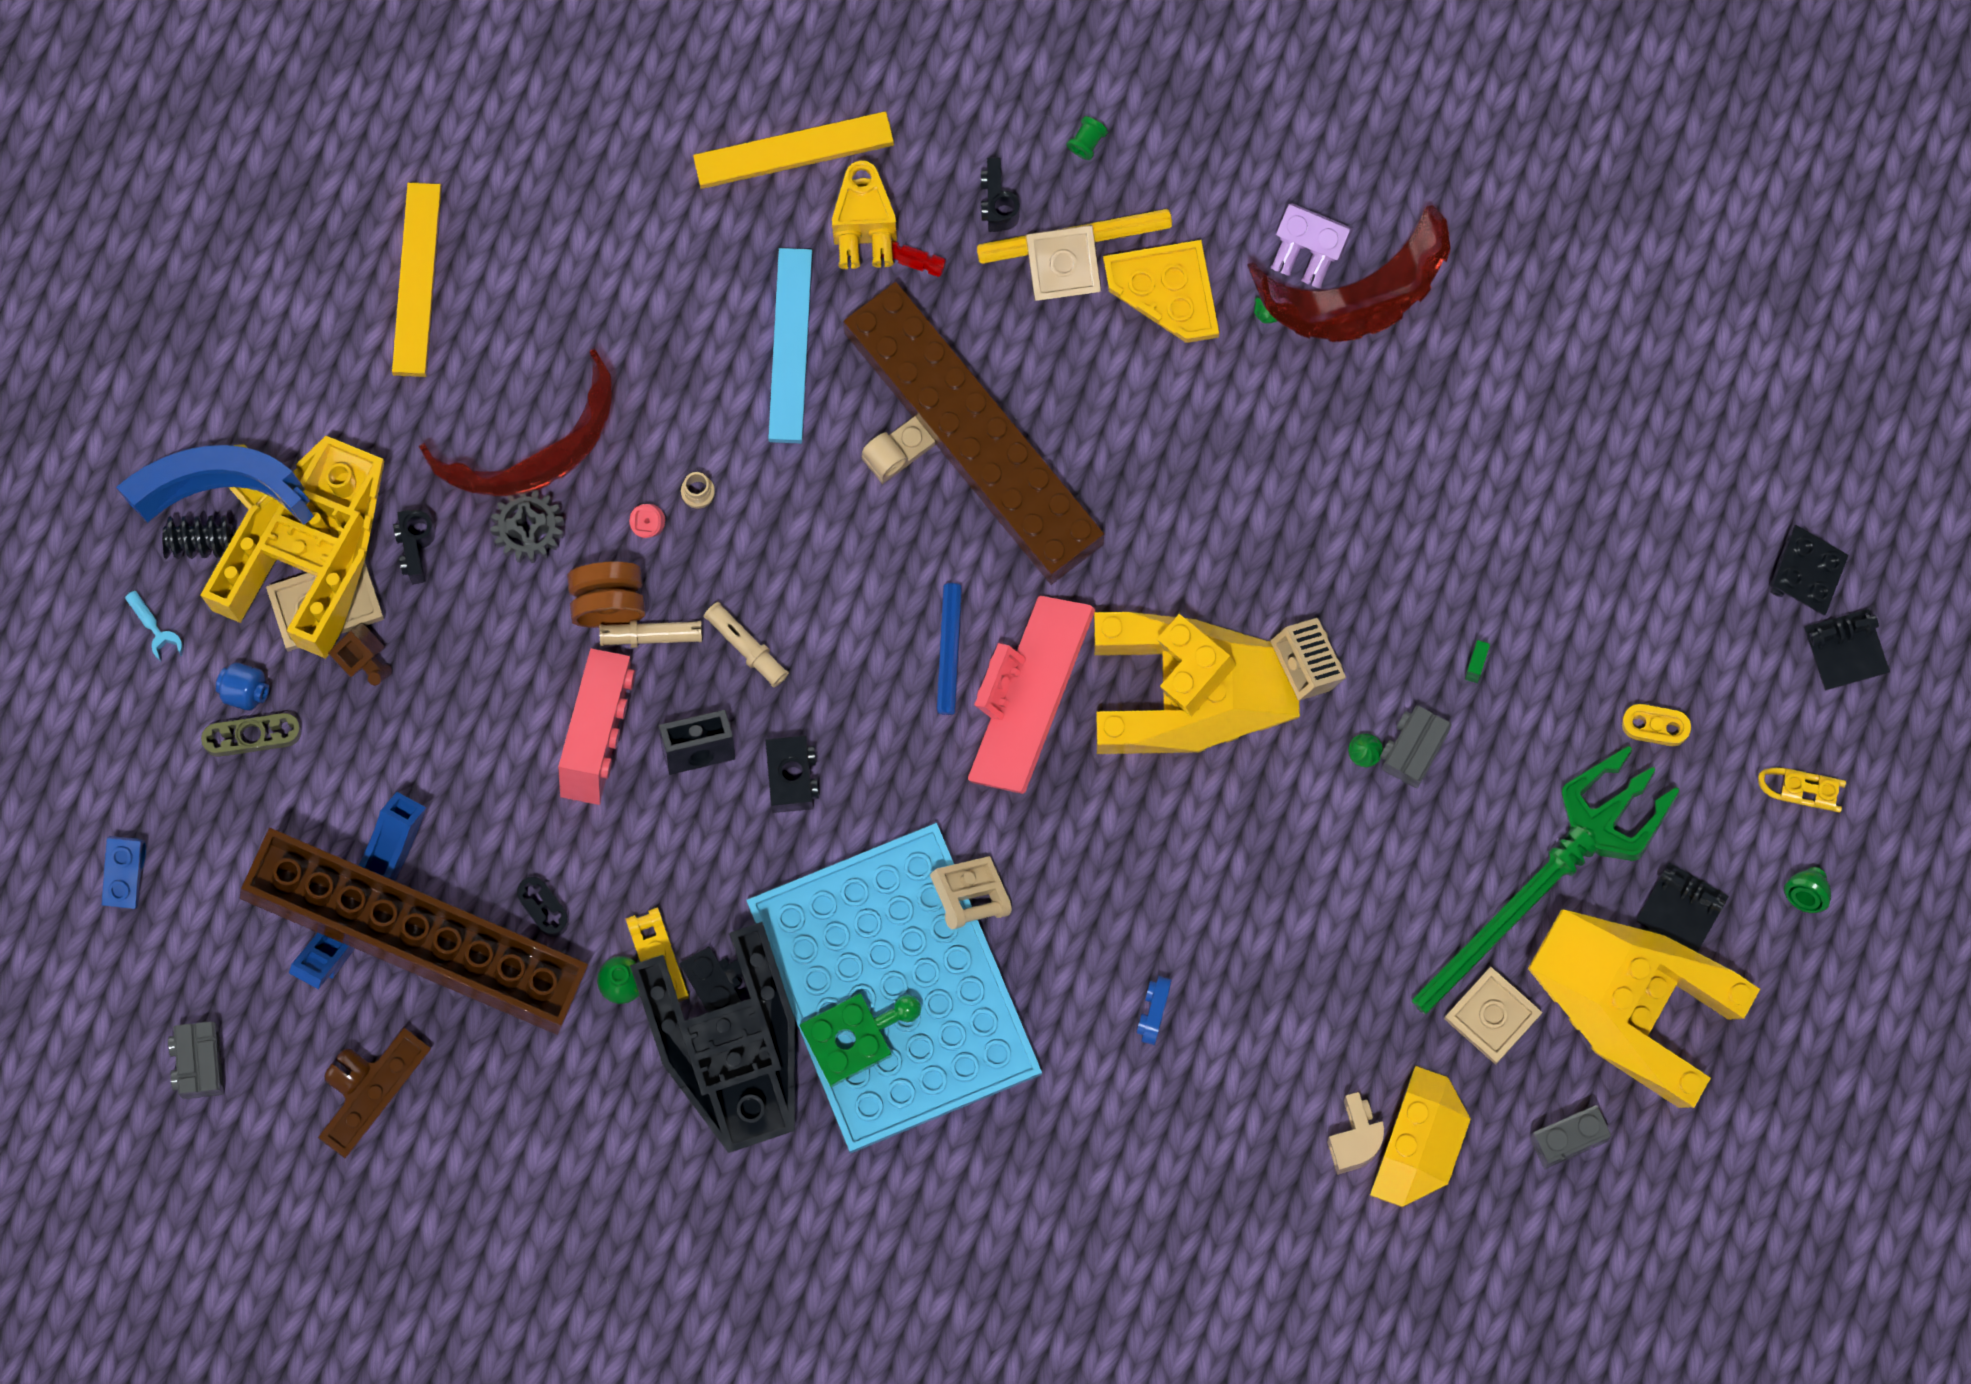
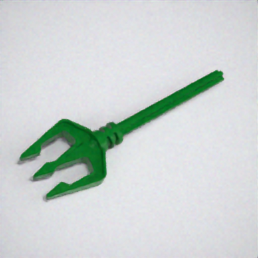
(1589, 834)

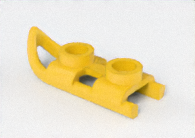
(1795, 785)

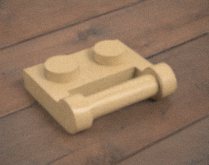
(969, 881)

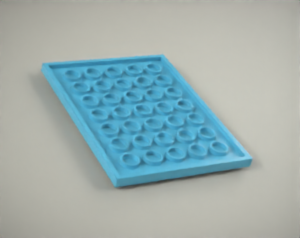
(884, 934)

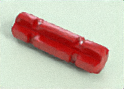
(917, 259)

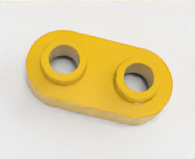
(1656, 721)

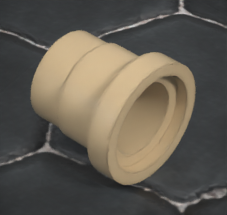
(701, 499)

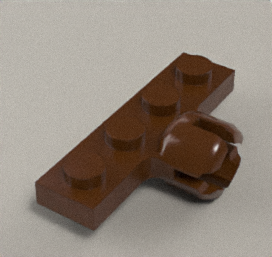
(368, 1088)

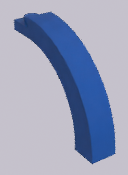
(209, 468)
(385, 856)

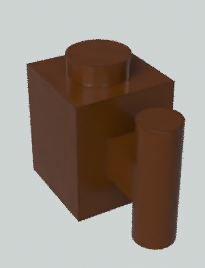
(359, 652)

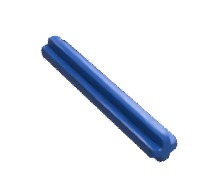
(949, 649)

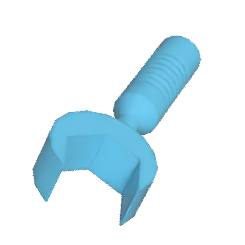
(150, 622)

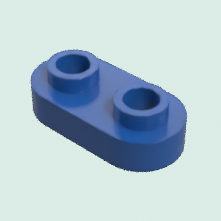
(1157, 995)

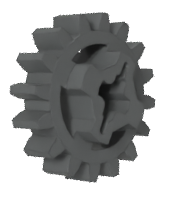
(540, 525)

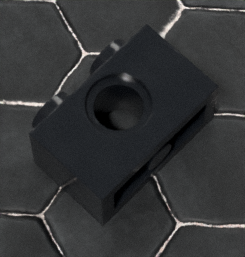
(697, 742)
(786, 794)

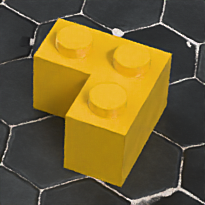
(1200, 665)

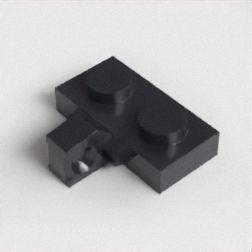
(713, 980)

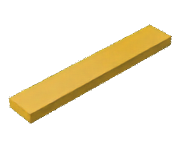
(793, 150)
(416, 280)

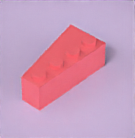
(594, 726)

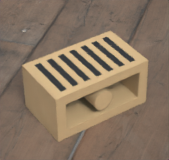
(1308, 659)

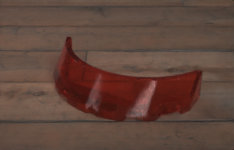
(1366, 304)
(548, 463)

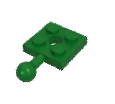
(869, 1046)

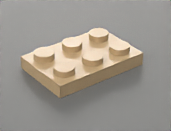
(290, 593)

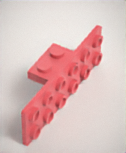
(1025, 692)

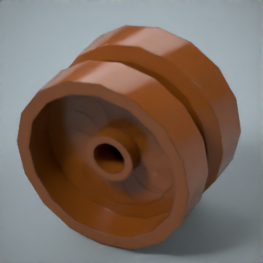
(606, 594)

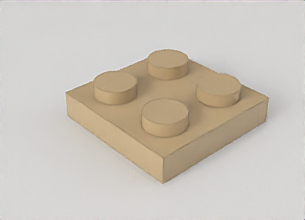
(1063, 263)
(1493, 1015)

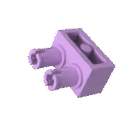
(1316, 232)

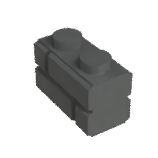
(1416, 745)
(197, 1060)
(1570, 1137)

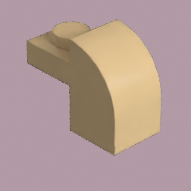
(1361, 1144)

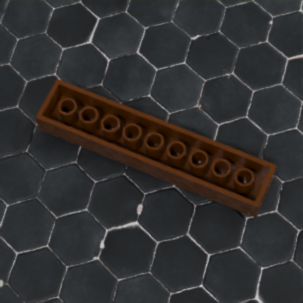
(973, 433)
(413, 931)

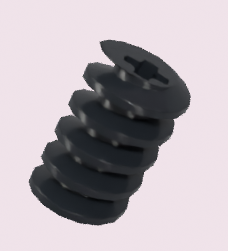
(196, 537)

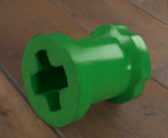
(1087, 138)

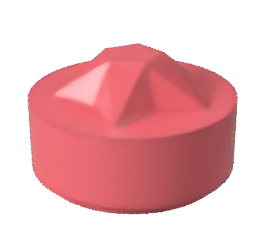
(647, 520)

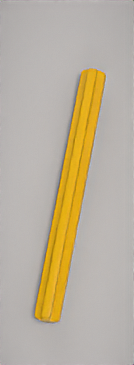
(1102, 231)

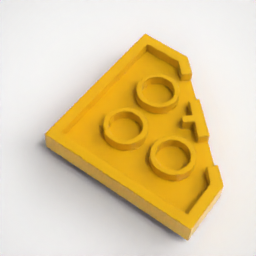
(1167, 287)

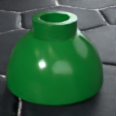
(1809, 890)
(617, 981)

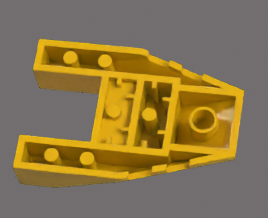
(332, 545)
(1247, 700)
(1615, 987)

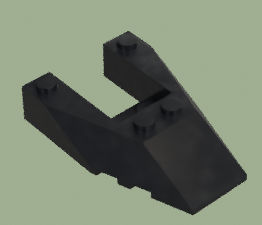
(733, 1060)

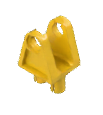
(863, 217)

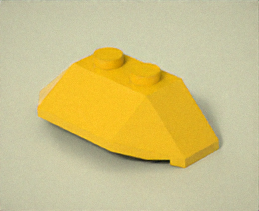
(1422, 1140)

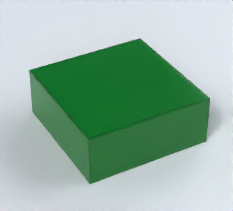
(1477, 661)

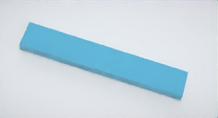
(790, 345)

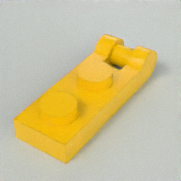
(656, 946)

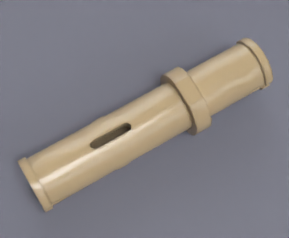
(650, 633)
(756, 654)

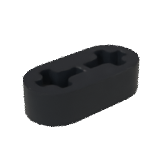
(536, 911)

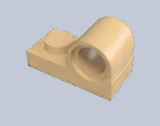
(892, 453)

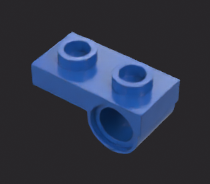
(123, 871)

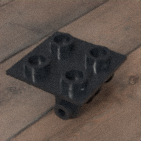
(1809, 570)
(1847, 649)
(1682, 907)

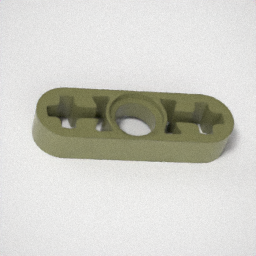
(227, 746)

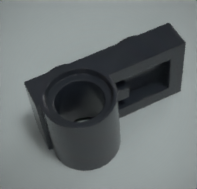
(992, 181)
(411, 562)

